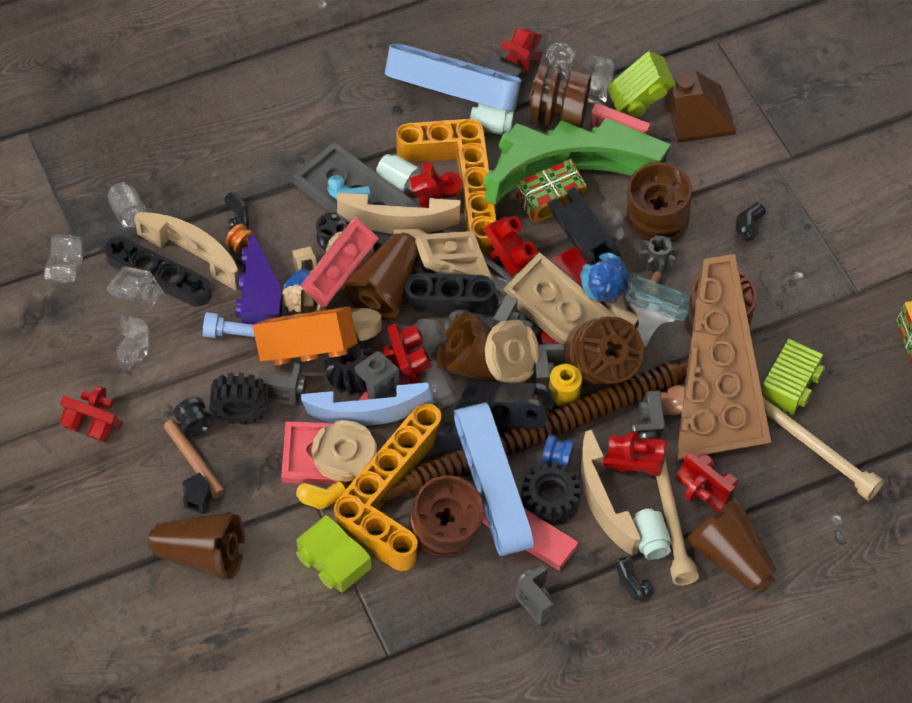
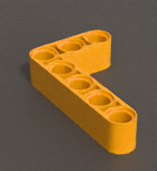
(449, 141)
(373, 478)

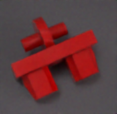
(523, 47)
(429, 185)
(508, 244)
(401, 355)
(76, 411)
(636, 454)
(705, 482)

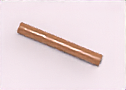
(193, 457)

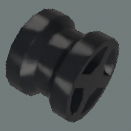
(329, 223)
(193, 417)

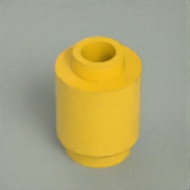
(566, 384)

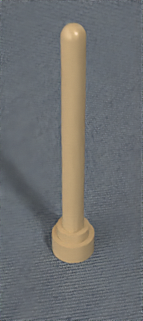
(866, 483)
(683, 568)

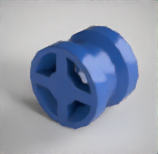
(558, 451)

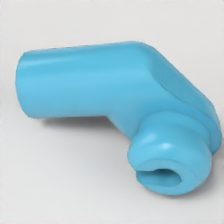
(336, 185)

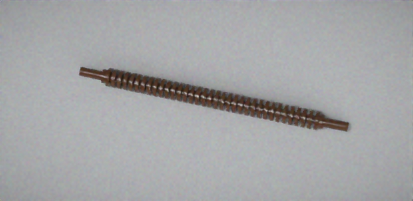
(558, 422)

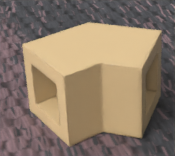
(304, 259)

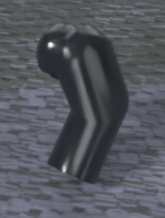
(239, 208)
(746, 221)
(628, 580)

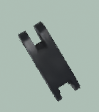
(583, 227)
(511, 403)

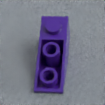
(259, 285)

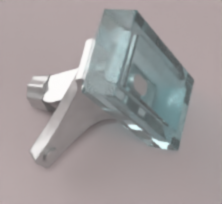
(655, 304)

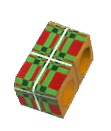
(546, 185)

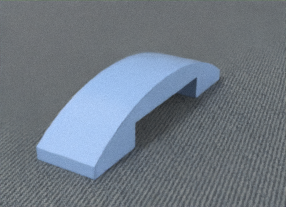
(371, 411)

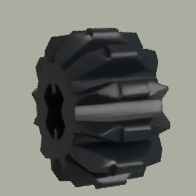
(342, 372)

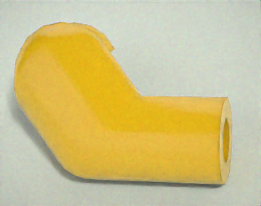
(319, 497)

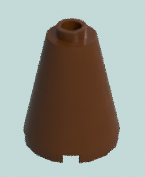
(382, 277)
(466, 348)
(201, 543)
(735, 546)

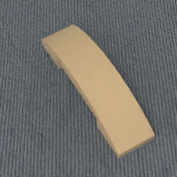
(384, 219)
(161, 228)
(617, 526)

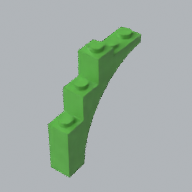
(605, 148)

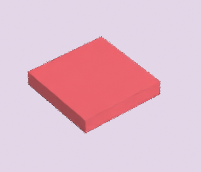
(297, 454)

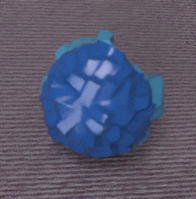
(605, 279)

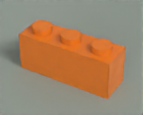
(305, 335)

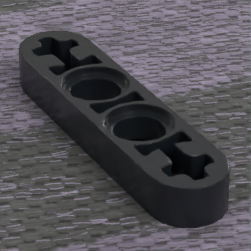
(160, 268)

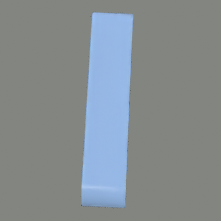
(453, 76)
(493, 479)

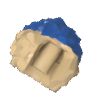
(296, 298)

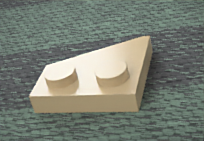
(452, 253)

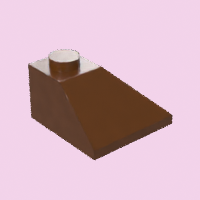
(698, 108)

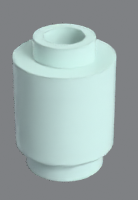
(493, 119)
(397, 172)
(653, 533)

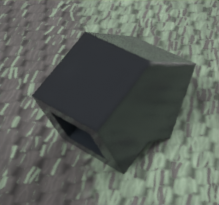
(447, 438)
(196, 493)

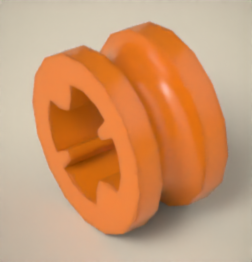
(238, 238)

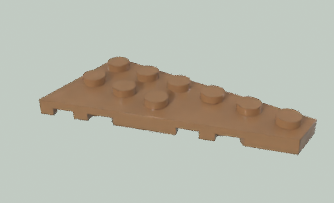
(722, 385)

